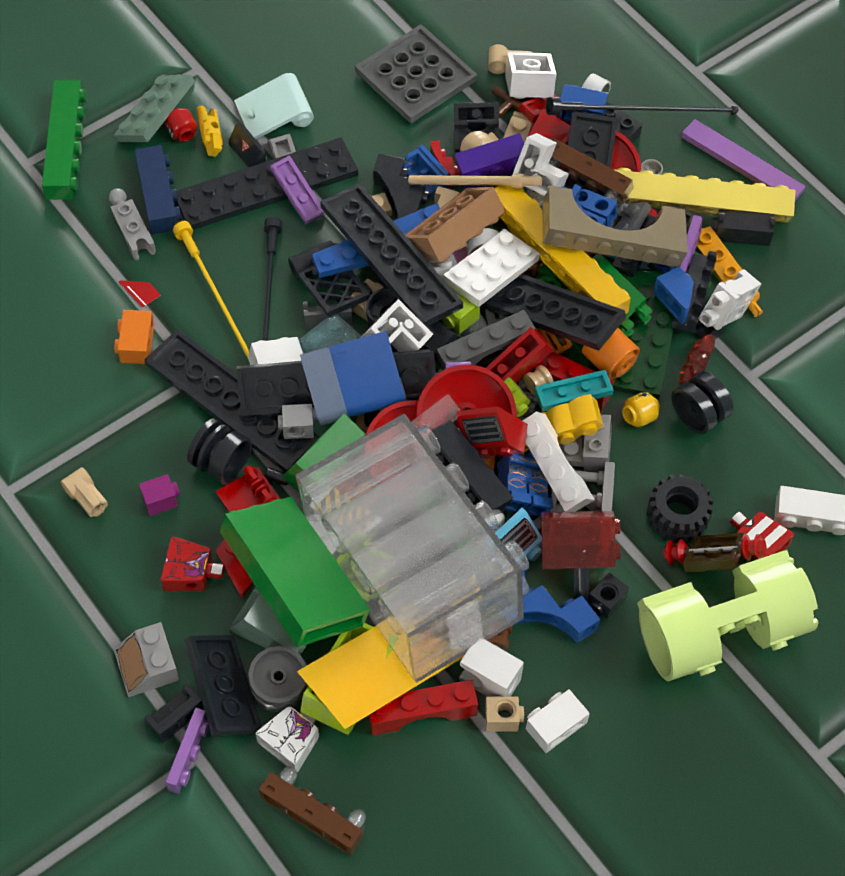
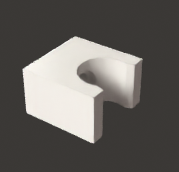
(491, 669)

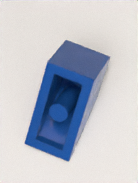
(675, 292)

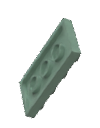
(154, 108)

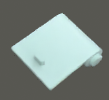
(274, 106)

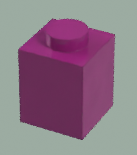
(159, 494)

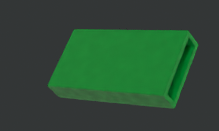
(294, 571)

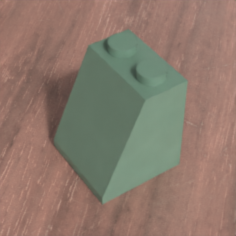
(260, 625)

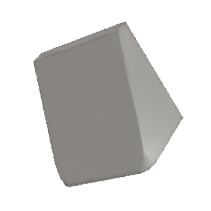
(281, 146)

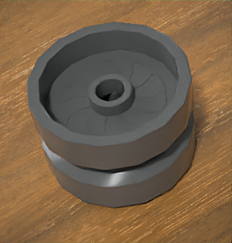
(273, 664)

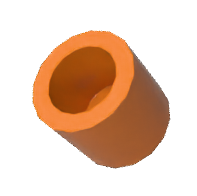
(615, 355)

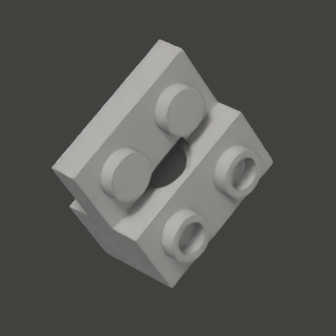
(595, 450)

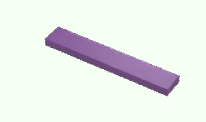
(738, 158)

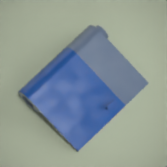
(352, 378)

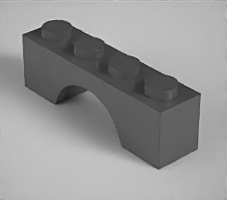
(485, 341)

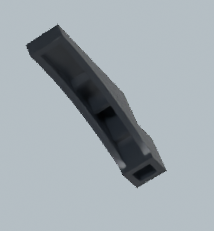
(392, 179)

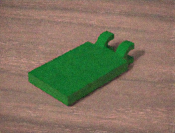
(637, 300)

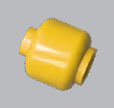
(641, 409)

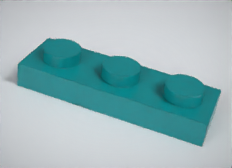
(566, 390)

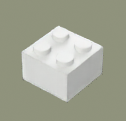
(530, 75)

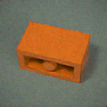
(135, 336)

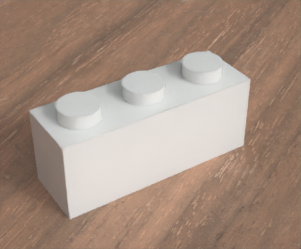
(810, 510)

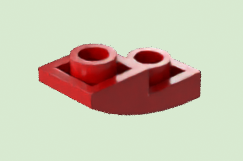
(447, 162)

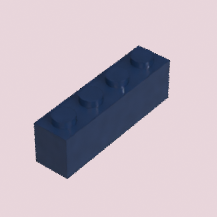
(156, 189)

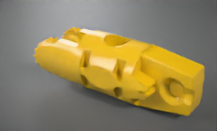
(210, 130)

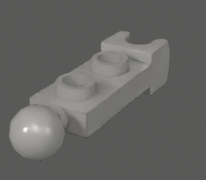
(130, 223)

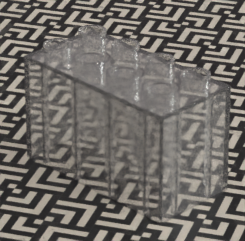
(415, 545)

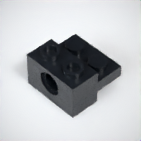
(475, 117)

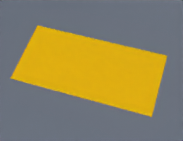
(359, 677)

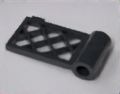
(303, 267)

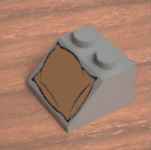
(146, 660)

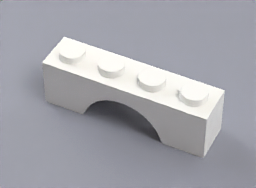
(563, 479)

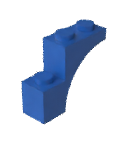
(573, 617)

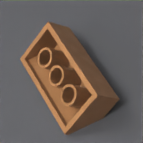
(456, 223)

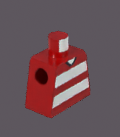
(775, 534)

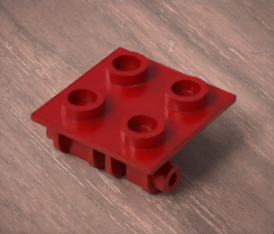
(247, 491)

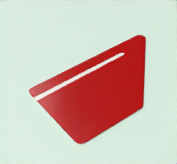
(141, 291)

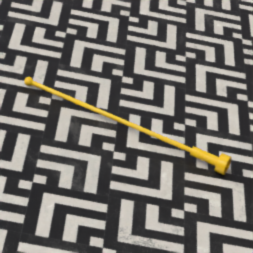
(183, 232)

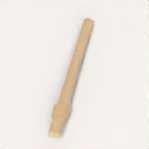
(516, 180)

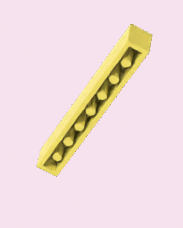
(709, 195)

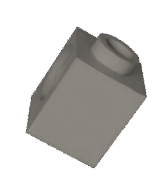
(296, 421)

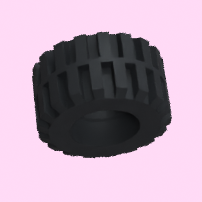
(683, 491)

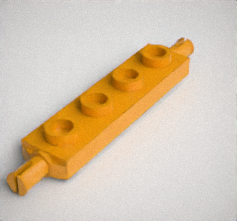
(726, 266)

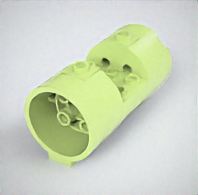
(685, 633)

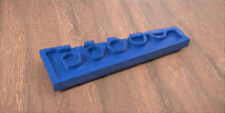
(345, 257)

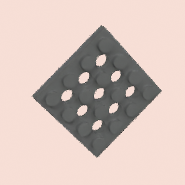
(414, 85)

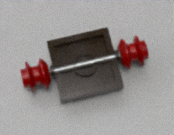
(714, 551)

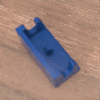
(425, 164)

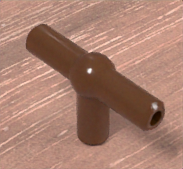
(508, 101)

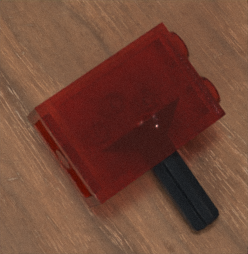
(579, 543)

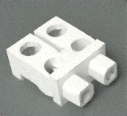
(729, 300)

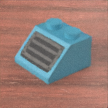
(523, 532)

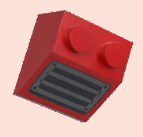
(493, 431)

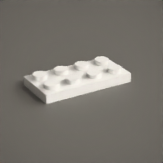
(491, 267)

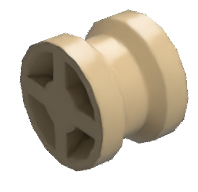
(536, 378)

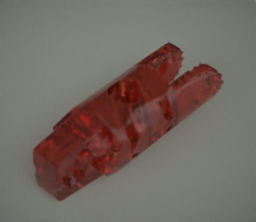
(697, 358)

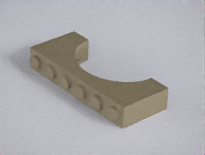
(571, 228)

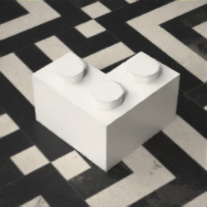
(535, 162)
(403, 328)

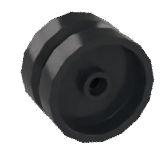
(702, 402)

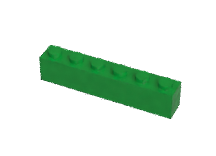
(63, 140)

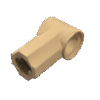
(498, 58)
(81, 487)

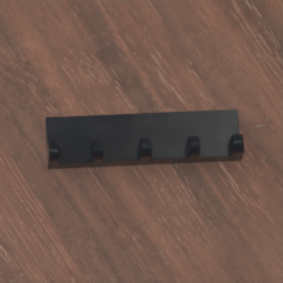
(701, 273)

